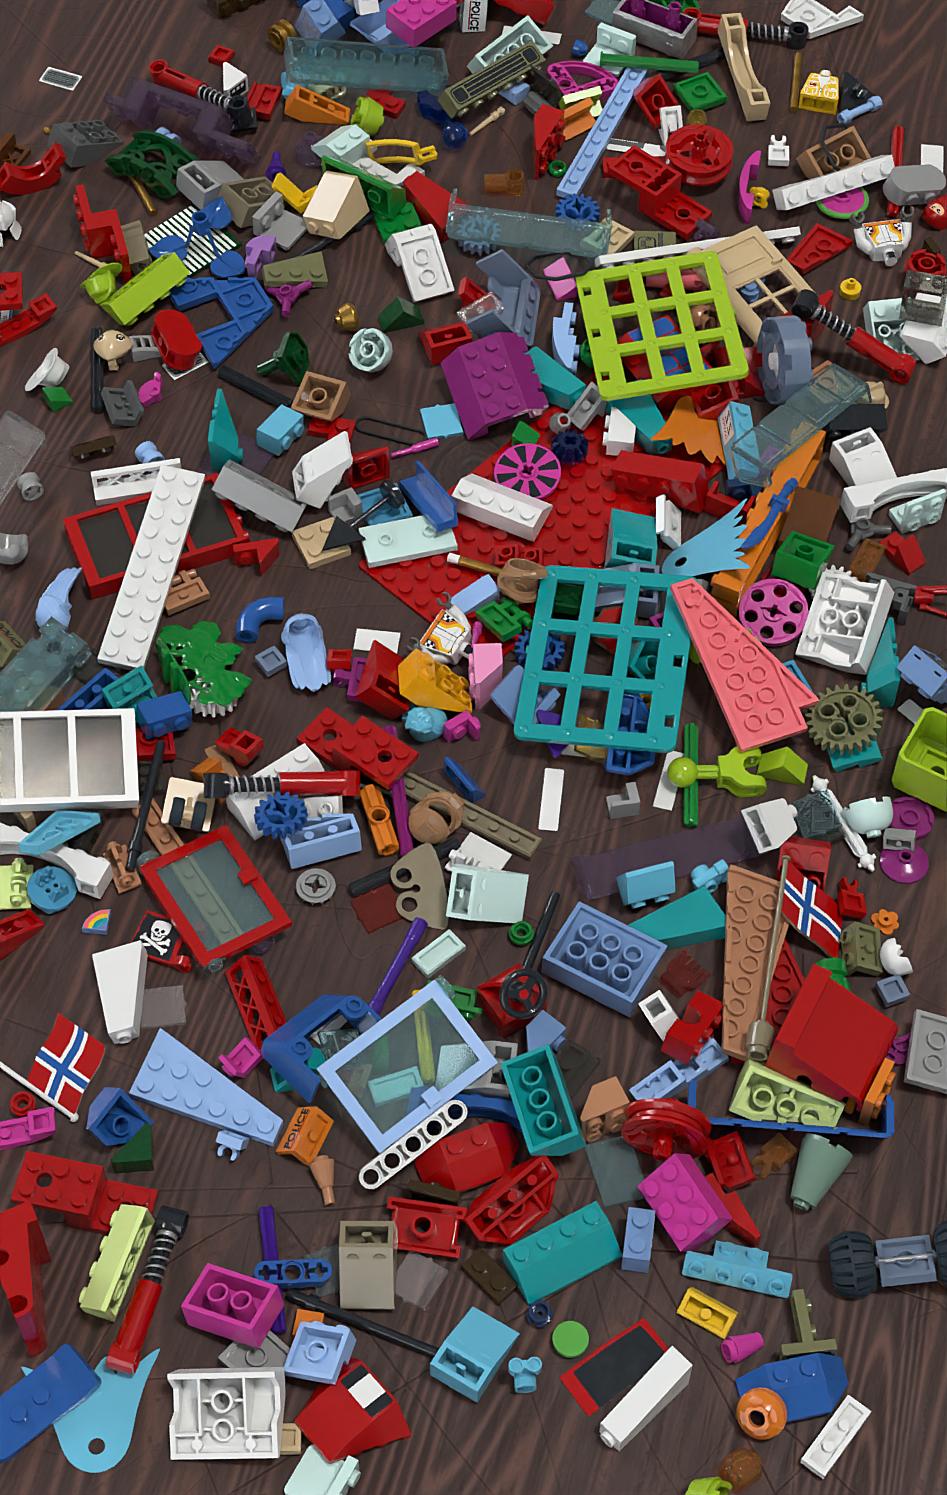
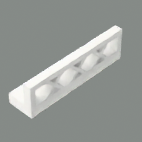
(120, 489)

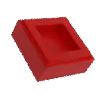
(220, 55)

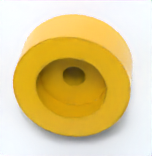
(850, 289)

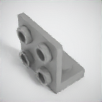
(277, 222)

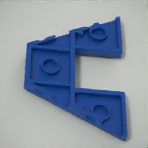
(241, 299)

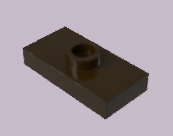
(432, 1193)

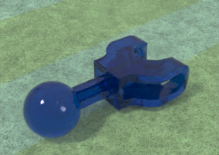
(454, 133)

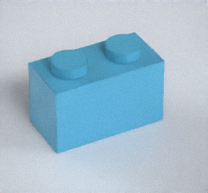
(280, 430)

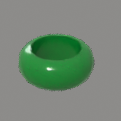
(558, 173)

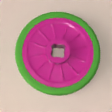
(845, 203)

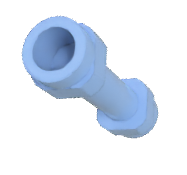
(872, 104)

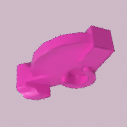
(151, 391)

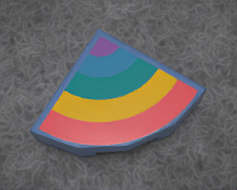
(98, 922)

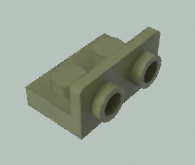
(861, 949)

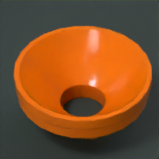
(772, 1408)

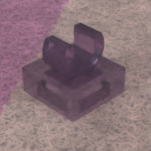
(706, 229)

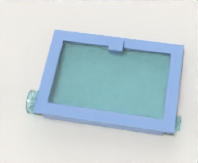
(406, 1065)

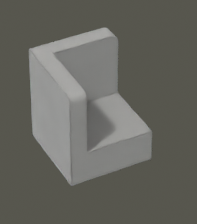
(345, 505)
(624, 804)

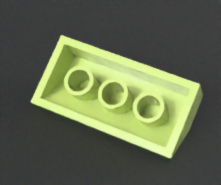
(117, 1262)

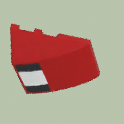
(351, 1414)

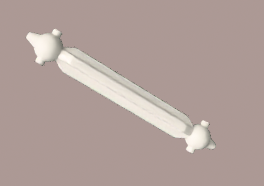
(852, 838)

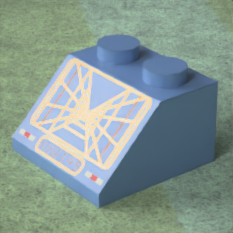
(318, 22)

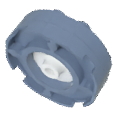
(784, 357)

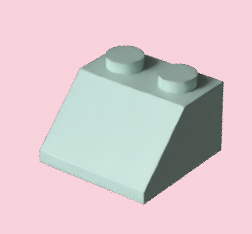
(344, 143)

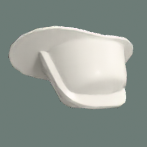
(49, 373)

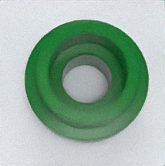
(521, 927)

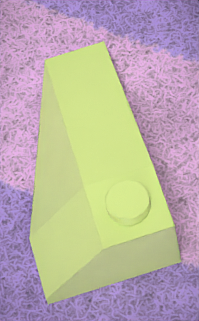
(772, 1096)

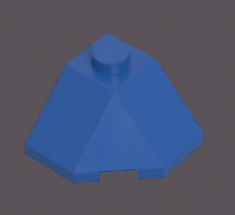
(115, 1117)

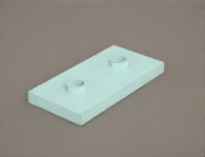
(404, 541)

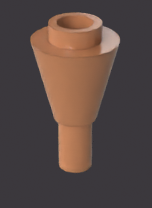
(323, 1171)

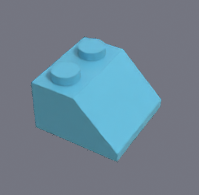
(646, 884)

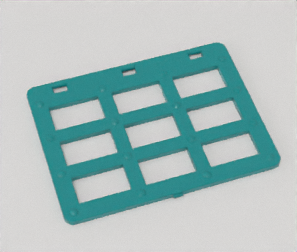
(666, 688)

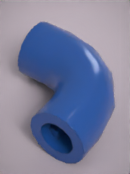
(254, 614)

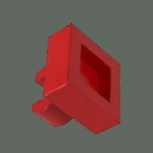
(339, 659)

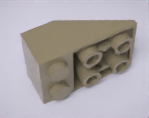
(368, 1264)

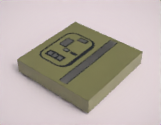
(653, 239)

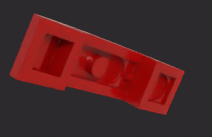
(24, 323)

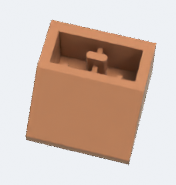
(604, 1110)

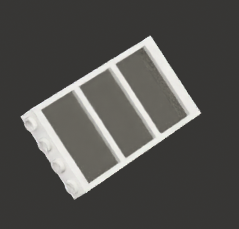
(68, 760)

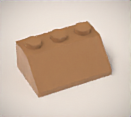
(844, 148)

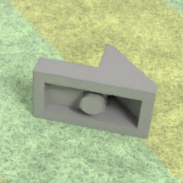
(587, 407)

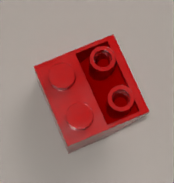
(443, 340)
(808, 856)

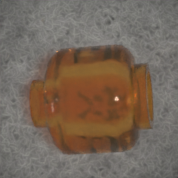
(741, 1468)

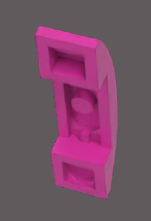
(749, 171)
(27, 1129)

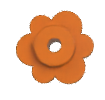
(885, 921)

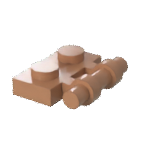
(187, 593)

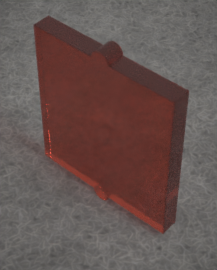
(377, 908)

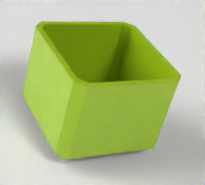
(922, 756)

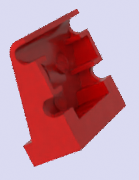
(832, 1039)
(21, 1263)

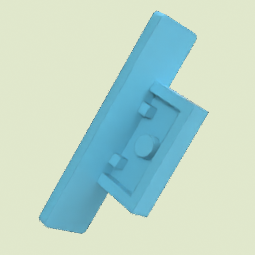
(738, 1268)

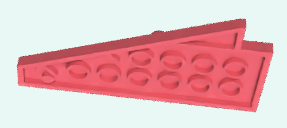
(750, 683)

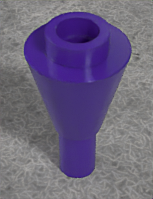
(275, 167)

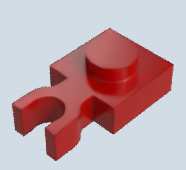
(850, 901)

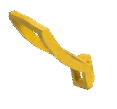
(418, 160)

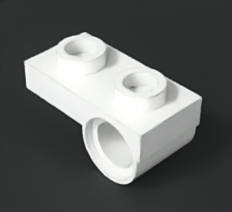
(323, 805)

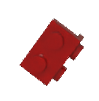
(730, 1161)

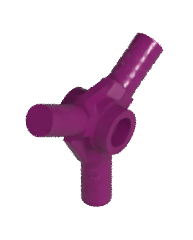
(288, 294)

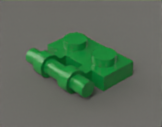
(499, 621)

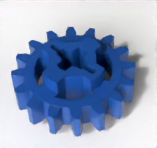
(578, 208)
(550, 661)
(280, 815)

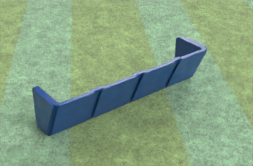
(886, 1120)

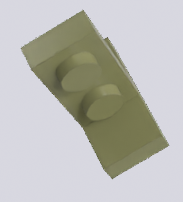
(805, 1331)

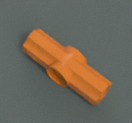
(381, 830)

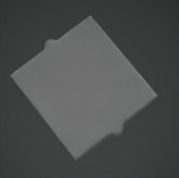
(163, 1007)
(419, 1280)

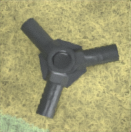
(864, 529)

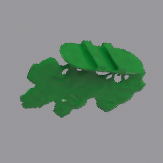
(205, 658)

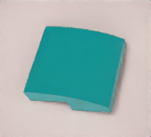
(129, 690)
(866, 757)

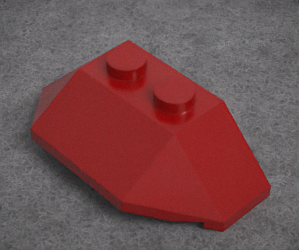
(469, 1157)
(513, 1202)

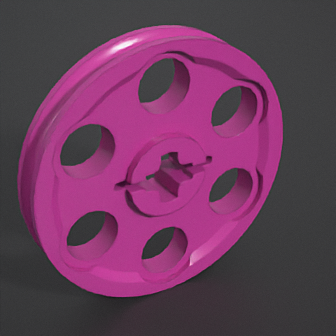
(783, 616)

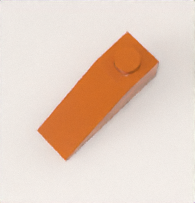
(315, 108)

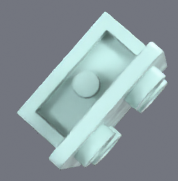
(319, 1477)

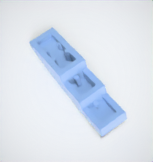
(677, 1076)

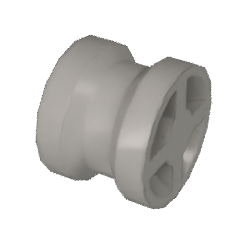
(30, 486)

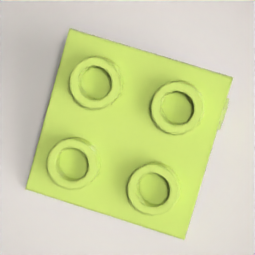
(14, 885)

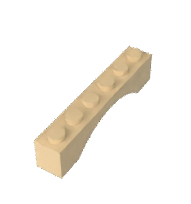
(734, 43)

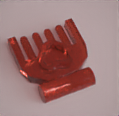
(681, 976)

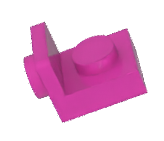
(459, 725)

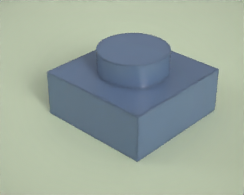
(271, 661)
(892, 990)

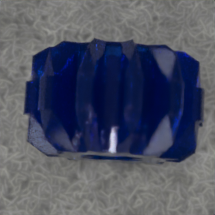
(570, 447)

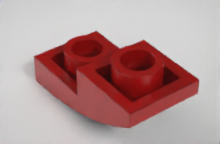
(507, 552)

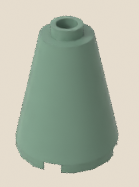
(817, 1170)

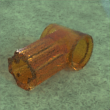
(511, 181)

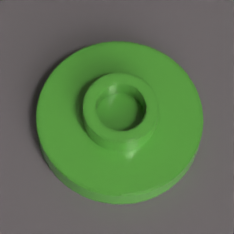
(570, 1339)

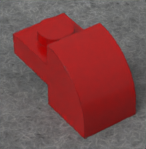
(239, 745)

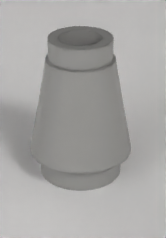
(555, 424)

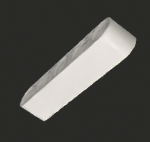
(426, 1140)

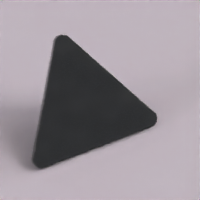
(853, 93)

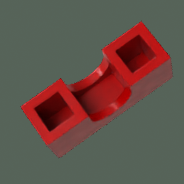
(687, 1036)

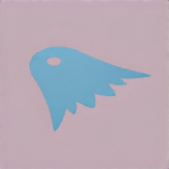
(710, 549)
(104, 1415)

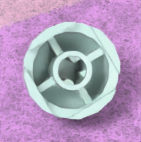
(370, 350)
(869, 816)

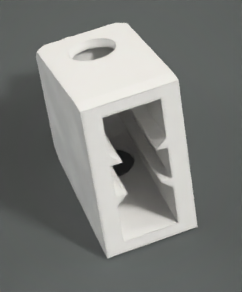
(770, 823)

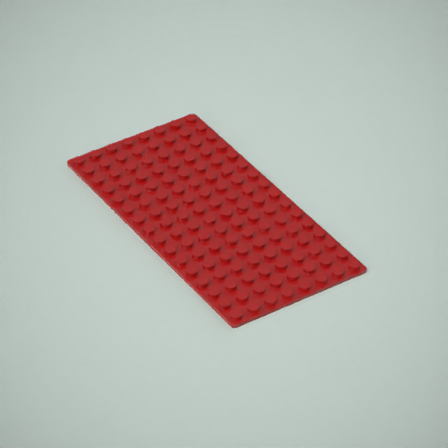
(570, 536)

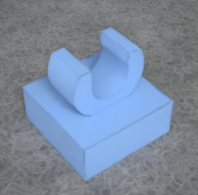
(233, 1141)

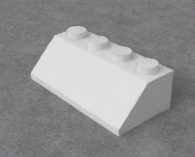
(924, 339)
(500, 506)
(244, 804)

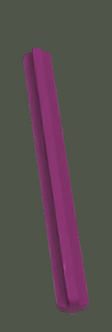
(400, 808)

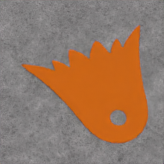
(696, 433)

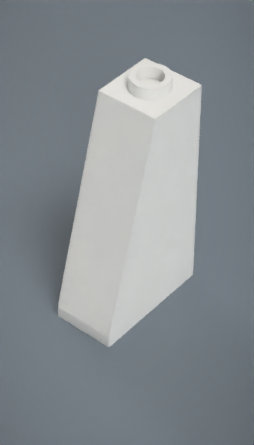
(121, 988)
(646, 1399)

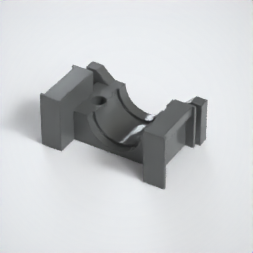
(902, 596)

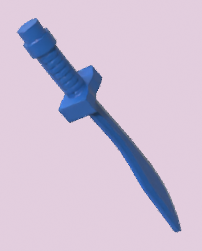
(778, 504)

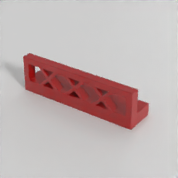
(262, 997)

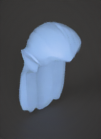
(55, 599)
(306, 652)

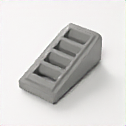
(141, 349)

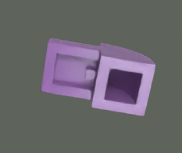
(259, 252)

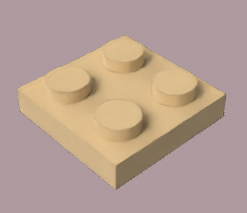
(311, 542)

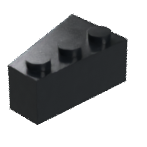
(855, 419)

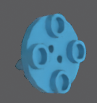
(58, 897)

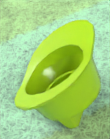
(102, 282)

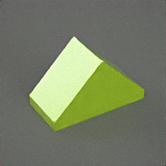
(783, 766)

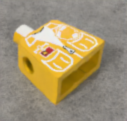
(820, 93)

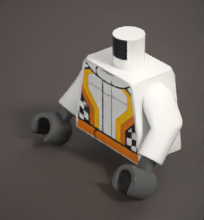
(883, 239)
(447, 636)

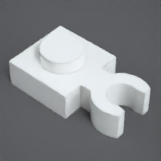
(778, 153)

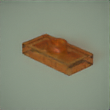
(867, 559)

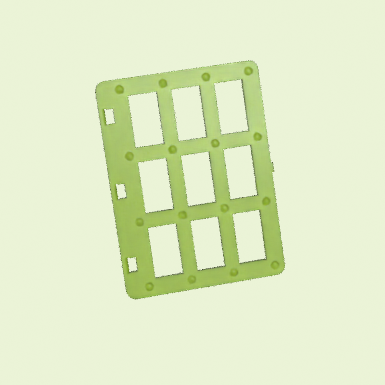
(607, 352)

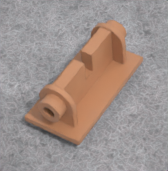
(118, 856)

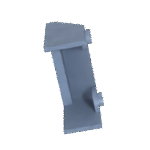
(515, 292)

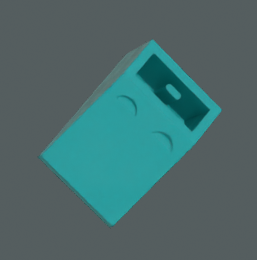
(631, 539)

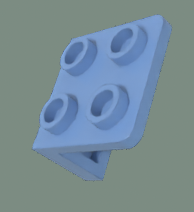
(507, 695)

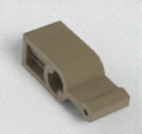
(137, 246)

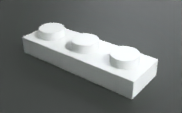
(835, 1437)

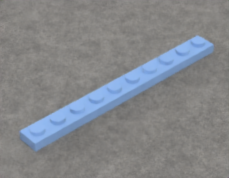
(601, 133)

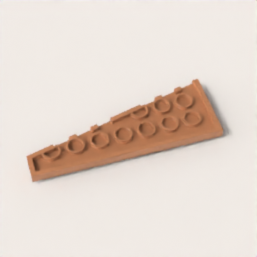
(748, 939)

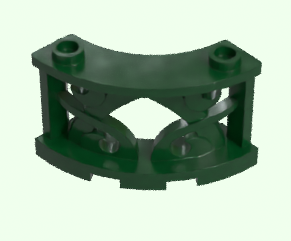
(131, 161)

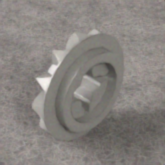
(309, 879)

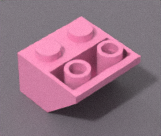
(484, 672)

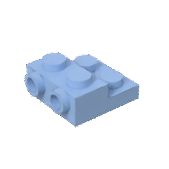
(319, 1352)

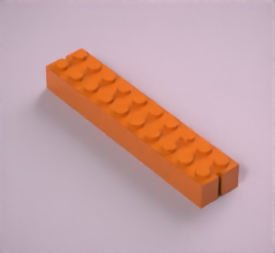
(801, 464)

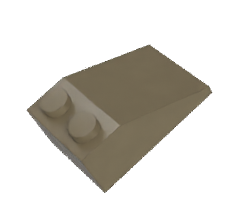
(246, 198)

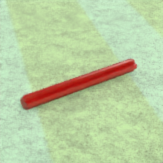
(897, 154)

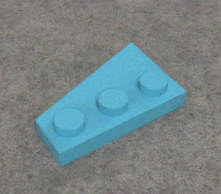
(56, 830)

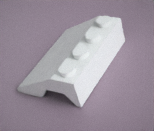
(845, 622)
(227, 1413)

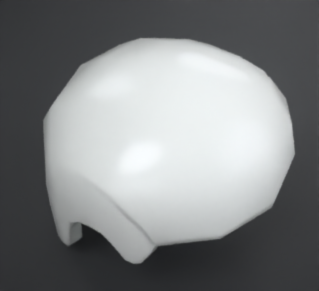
(891, 959)

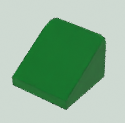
(56, 397)
(524, 434)

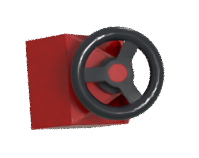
(512, 998)

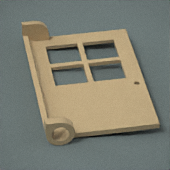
(746, 260)

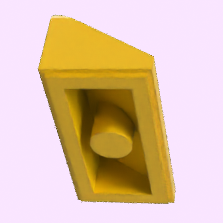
(707, 1312)

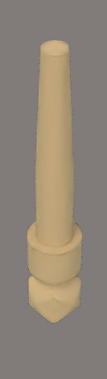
(493, 116)
(91, 260)

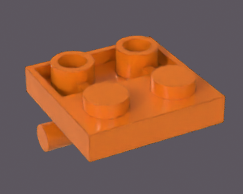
(876, 1094)

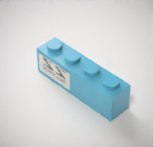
(733, 423)

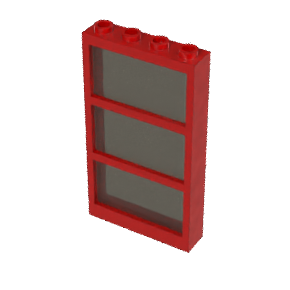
(107, 536)

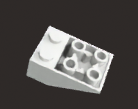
(861, 458)
(322, 470)

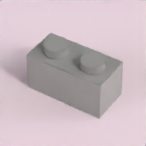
(899, 839)

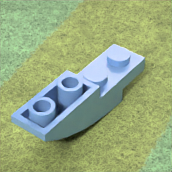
(564, 341)

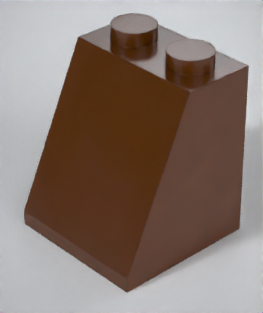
(811, 515)

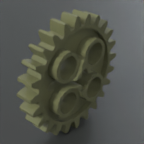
(863, 711)

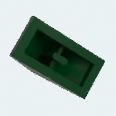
(400, 315)
(136, 1154)

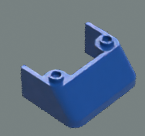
(289, 1045)

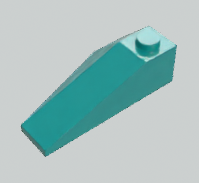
(883, 675)

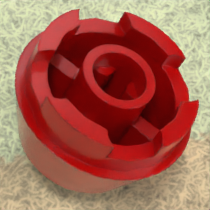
(926, 263)

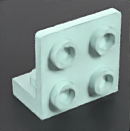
(611, 41)
(918, 512)

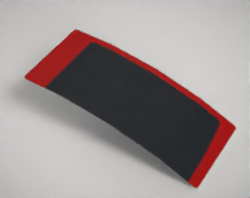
(614, 1366)

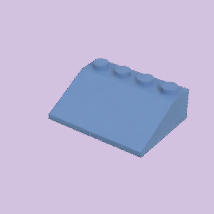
(603, 958)

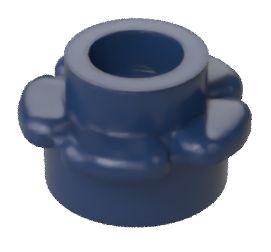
(534, 1309)

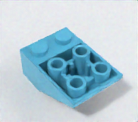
(473, 1353)

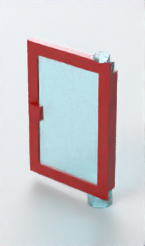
(213, 897)

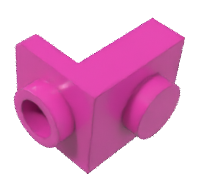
(241, 1059)

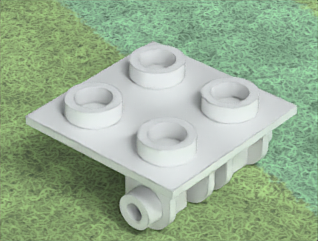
(479, 853)

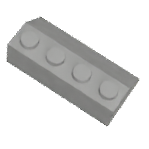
(259, 495)

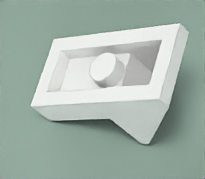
(670, 121)

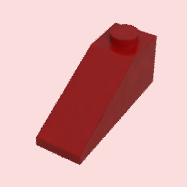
(17, 930)

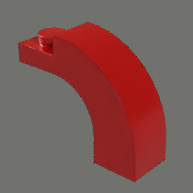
(33, 178)

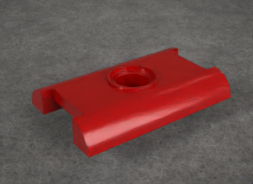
(443, 1232)

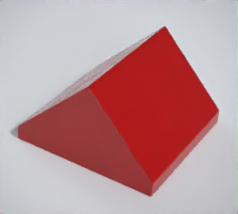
(713, 398)

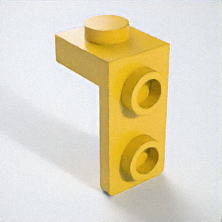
(292, 194)

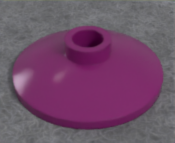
(904, 870)

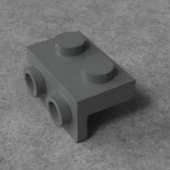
(123, 404)

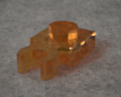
(775, 1153)

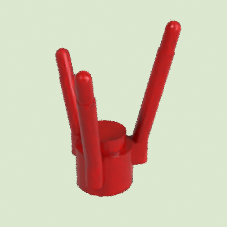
(925, 595)

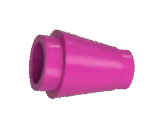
(741, 1346)

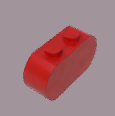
(176, 339)

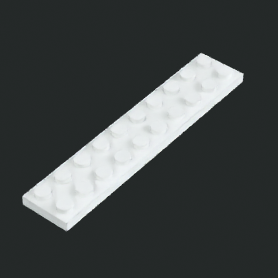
(151, 568)

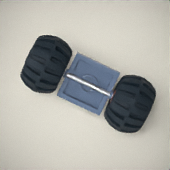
(899, 1260)

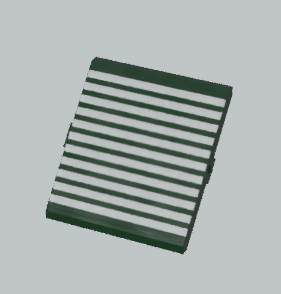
(200, 251)

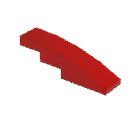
(741, 1223)

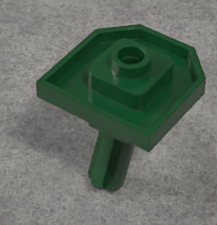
(290, 358)

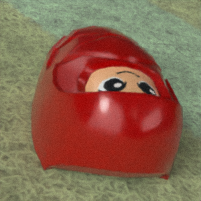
(936, 213)

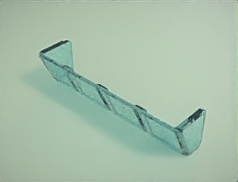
(528, 229)
(795, 423)

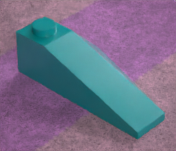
(222, 435)

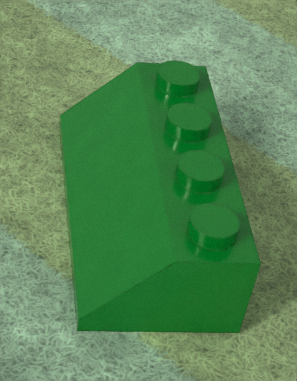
(379, 193)

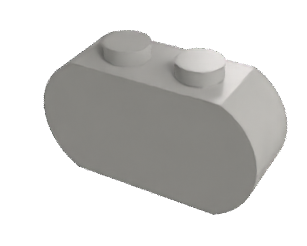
(914, 184)

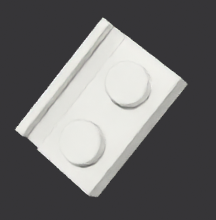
(668, 522)

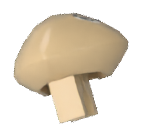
(112, 346)

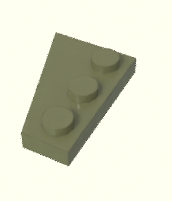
(296, 271)

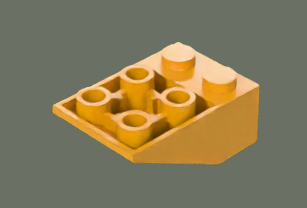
(432, 684)

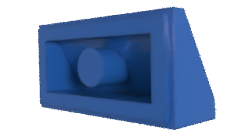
(463, 780)

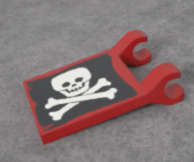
(162, 941)

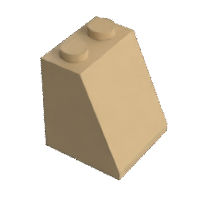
(335, 205)

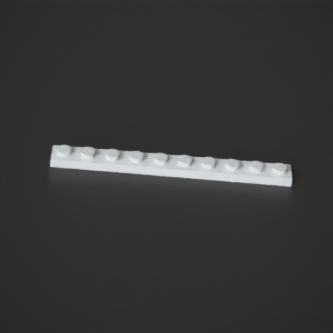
(625, 258)

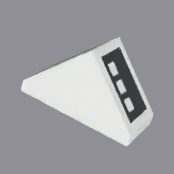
(234, 81)

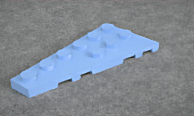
(192, 1088)

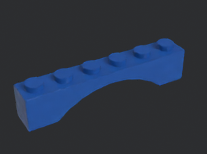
(482, 1107)

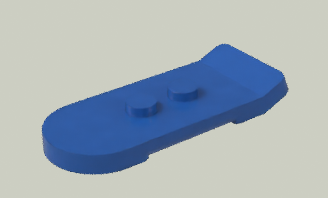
(44, 1398)

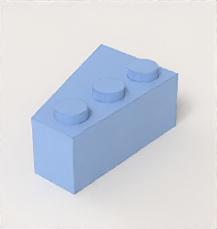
(322, 839)

